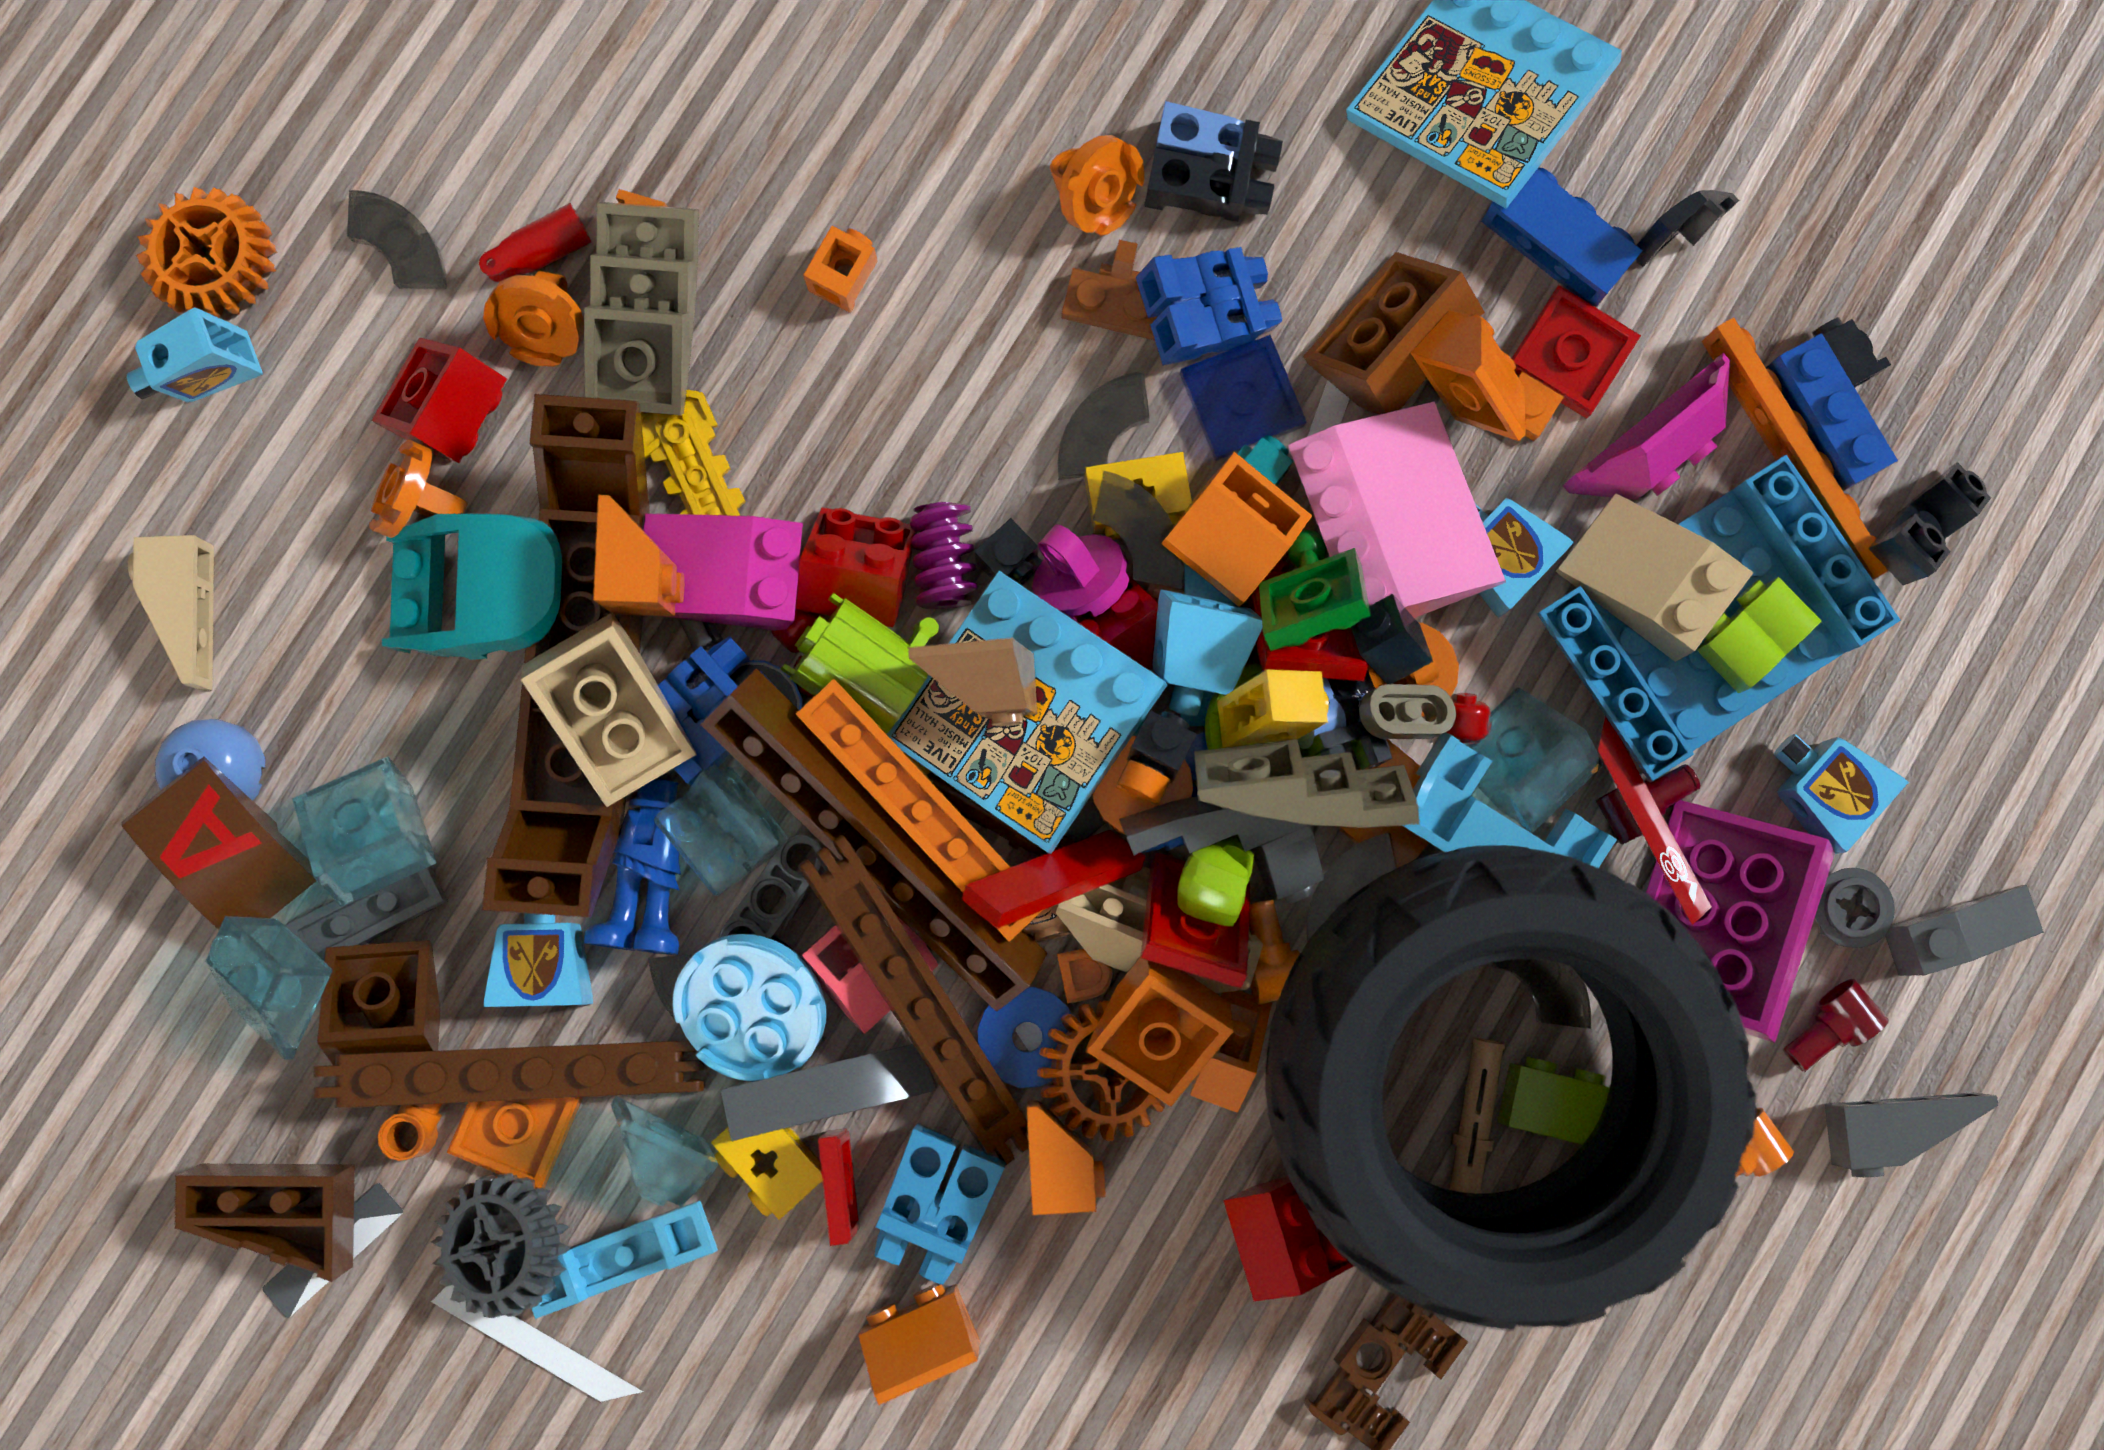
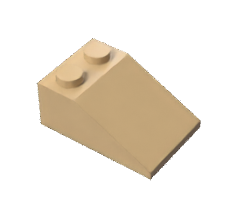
(1654, 575)
(607, 709)

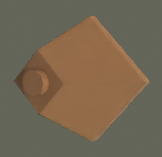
(986, 675)

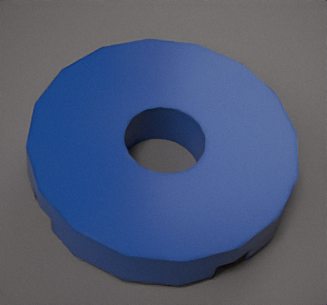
(996, 1032)

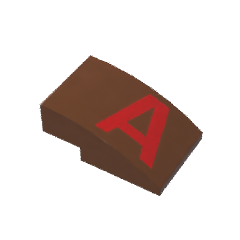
(219, 847)

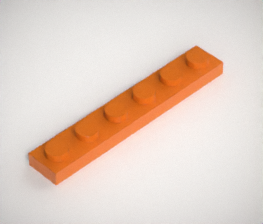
(1786, 434)
(903, 791)

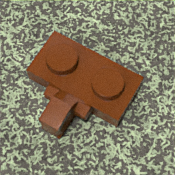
(1109, 298)

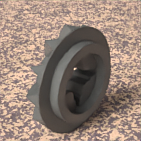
(1871, 896)

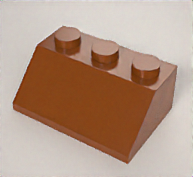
(1373, 338)

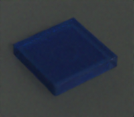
(1242, 397)

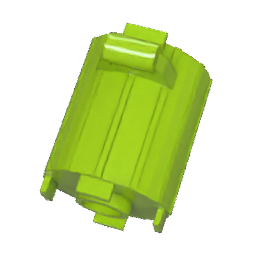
(863, 659)

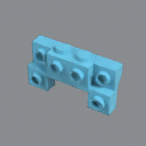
(1457, 820)

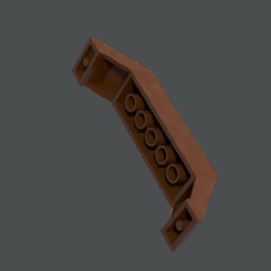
(556, 825)

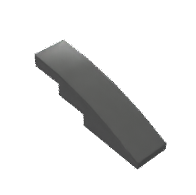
(1200, 826)
(825, 1091)

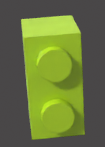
(1552, 1103)

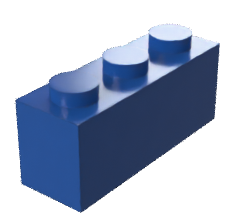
(1564, 237)
(1833, 411)

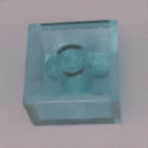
(363, 831)

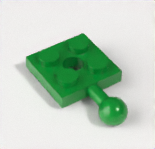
(1315, 596)

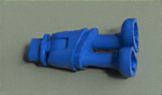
(640, 853)

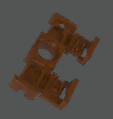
(1345, 1393)

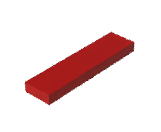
(1052, 878)

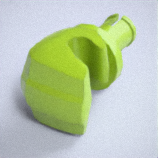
(1215, 882)

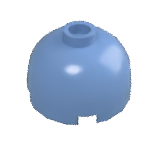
(222, 743)

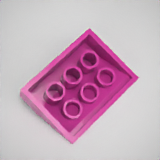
(1762, 900)

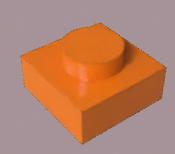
(1539, 405)

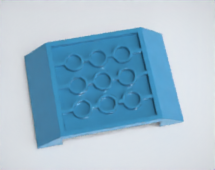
(1675, 707)

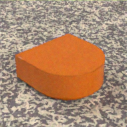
(1083, 976)

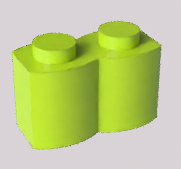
(1758, 633)

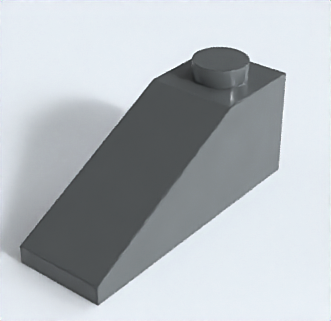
(1963, 932)
(1897, 1130)

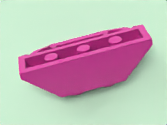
(1661, 441)

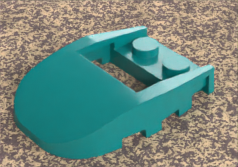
(503, 592)

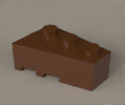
(273, 1209)

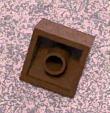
(380, 999)

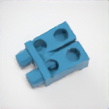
(928, 1217)

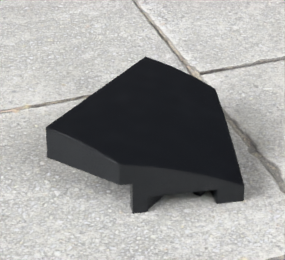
(1689, 217)

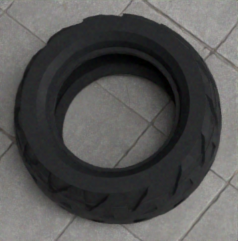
(1639, 1185)

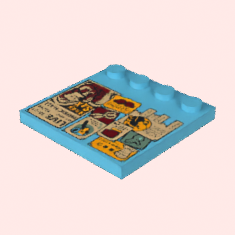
(1484, 90)
(1052, 763)

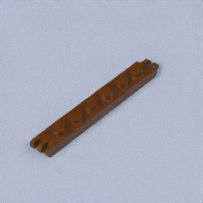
(917, 999)
(509, 1074)

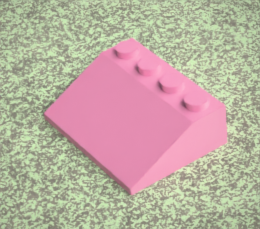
(1402, 505)

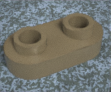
(1403, 710)

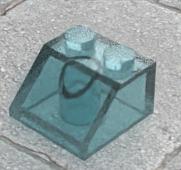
(1535, 758)
(268, 978)

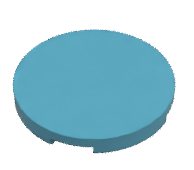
(749, 1007)

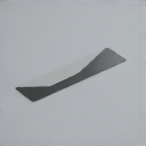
(296, 1285)

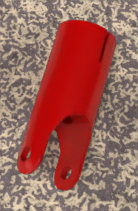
(536, 245)

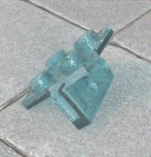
(721, 829)

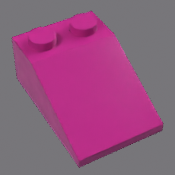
(732, 567)

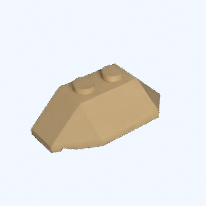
(1111, 926)

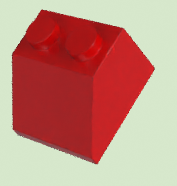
(441, 399)

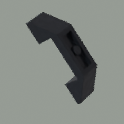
(1915, 538)

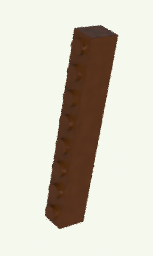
(802, 774)

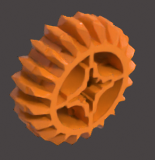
(178, 263)
(1106, 1092)

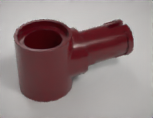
(1665, 792)
(1844, 1018)

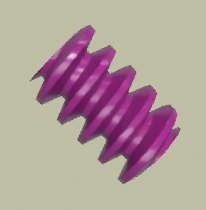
(942, 555)

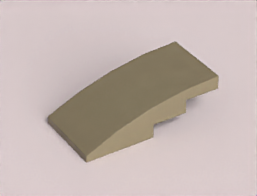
(642, 305)
(1314, 790)

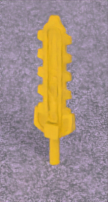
(694, 470)

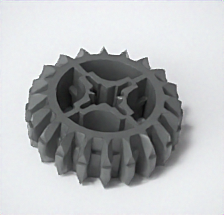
(517, 1273)

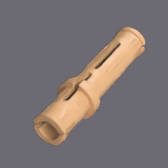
(1466, 1176)

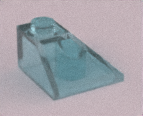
(661, 1155)

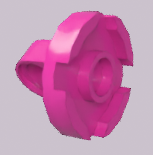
(1080, 572)

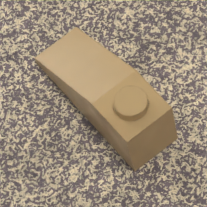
(176, 591)

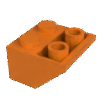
(1236, 529)

